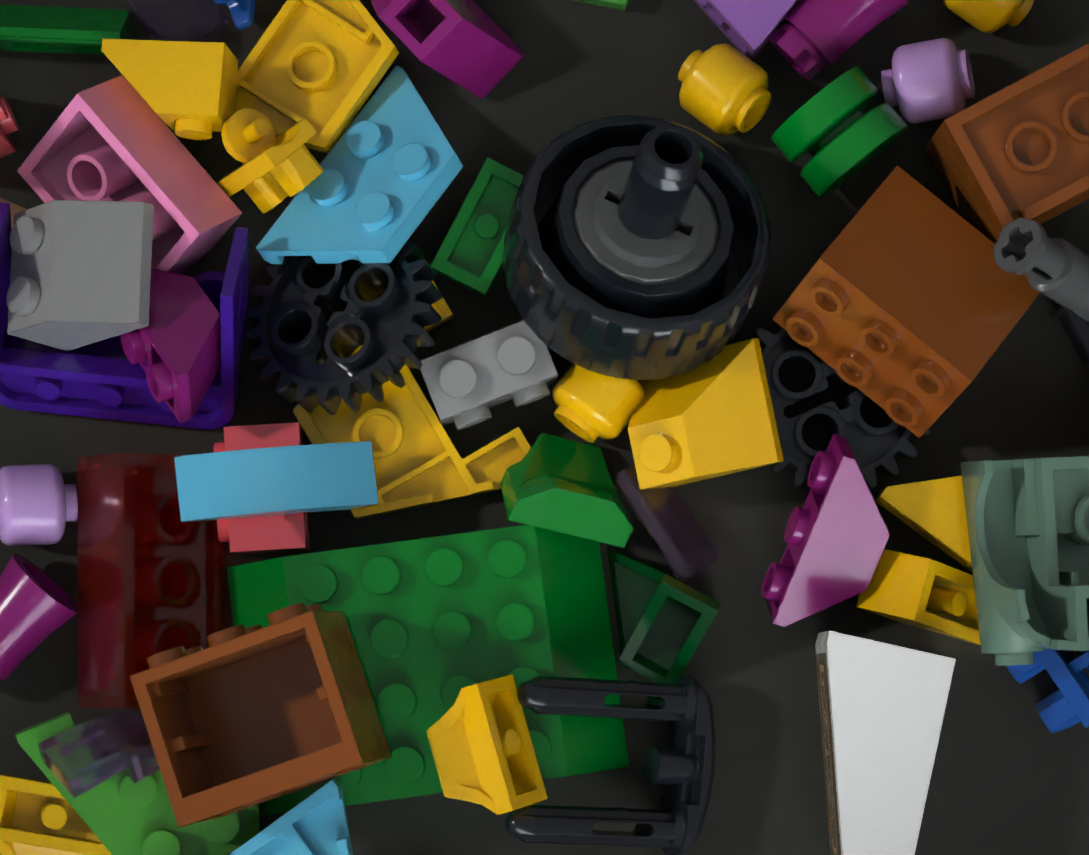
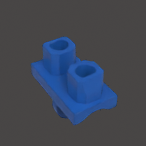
(1071, 700)

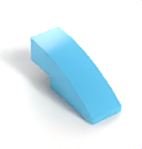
(275, 481)

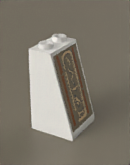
(878, 739)

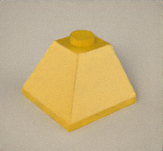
(706, 421)

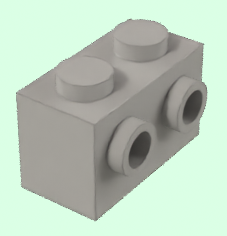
(488, 373)

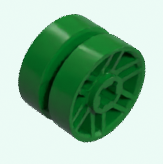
(838, 131)

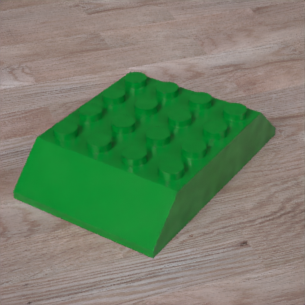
(447, 618)

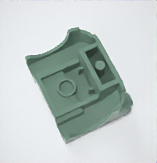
(1029, 554)

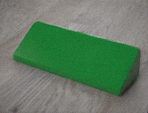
(60, 28)

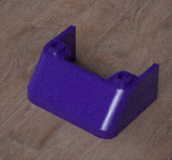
(100, 378)

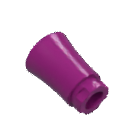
(823, 30)
(29, 611)

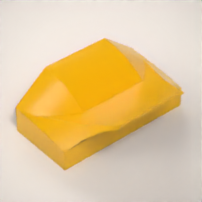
(487, 749)
(41, 821)

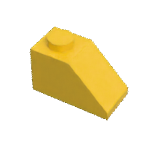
(180, 80)
(933, 511)
(923, 595)

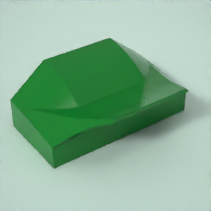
(567, 491)

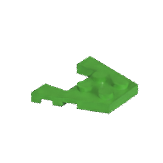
(140, 815)

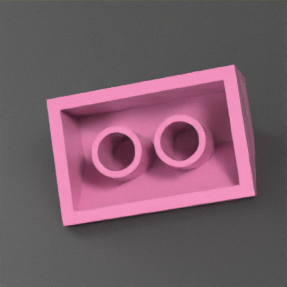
(120, 150)

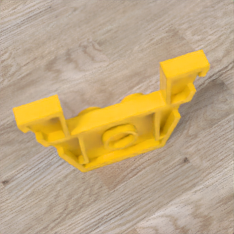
(316, 65)
(410, 447)

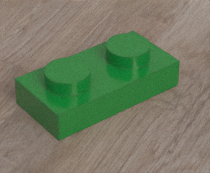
(476, 238)

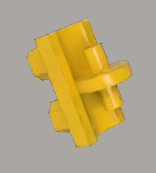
(272, 164)

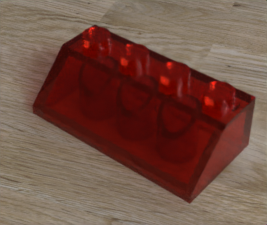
(140, 574)

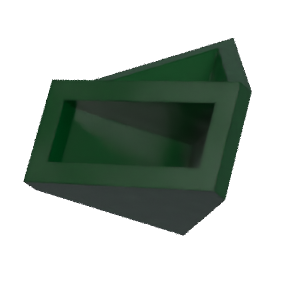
(657, 619)

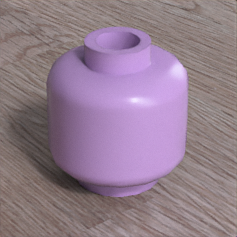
(929, 80)
(35, 504)

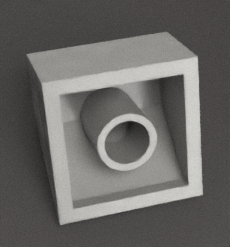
(80, 271)

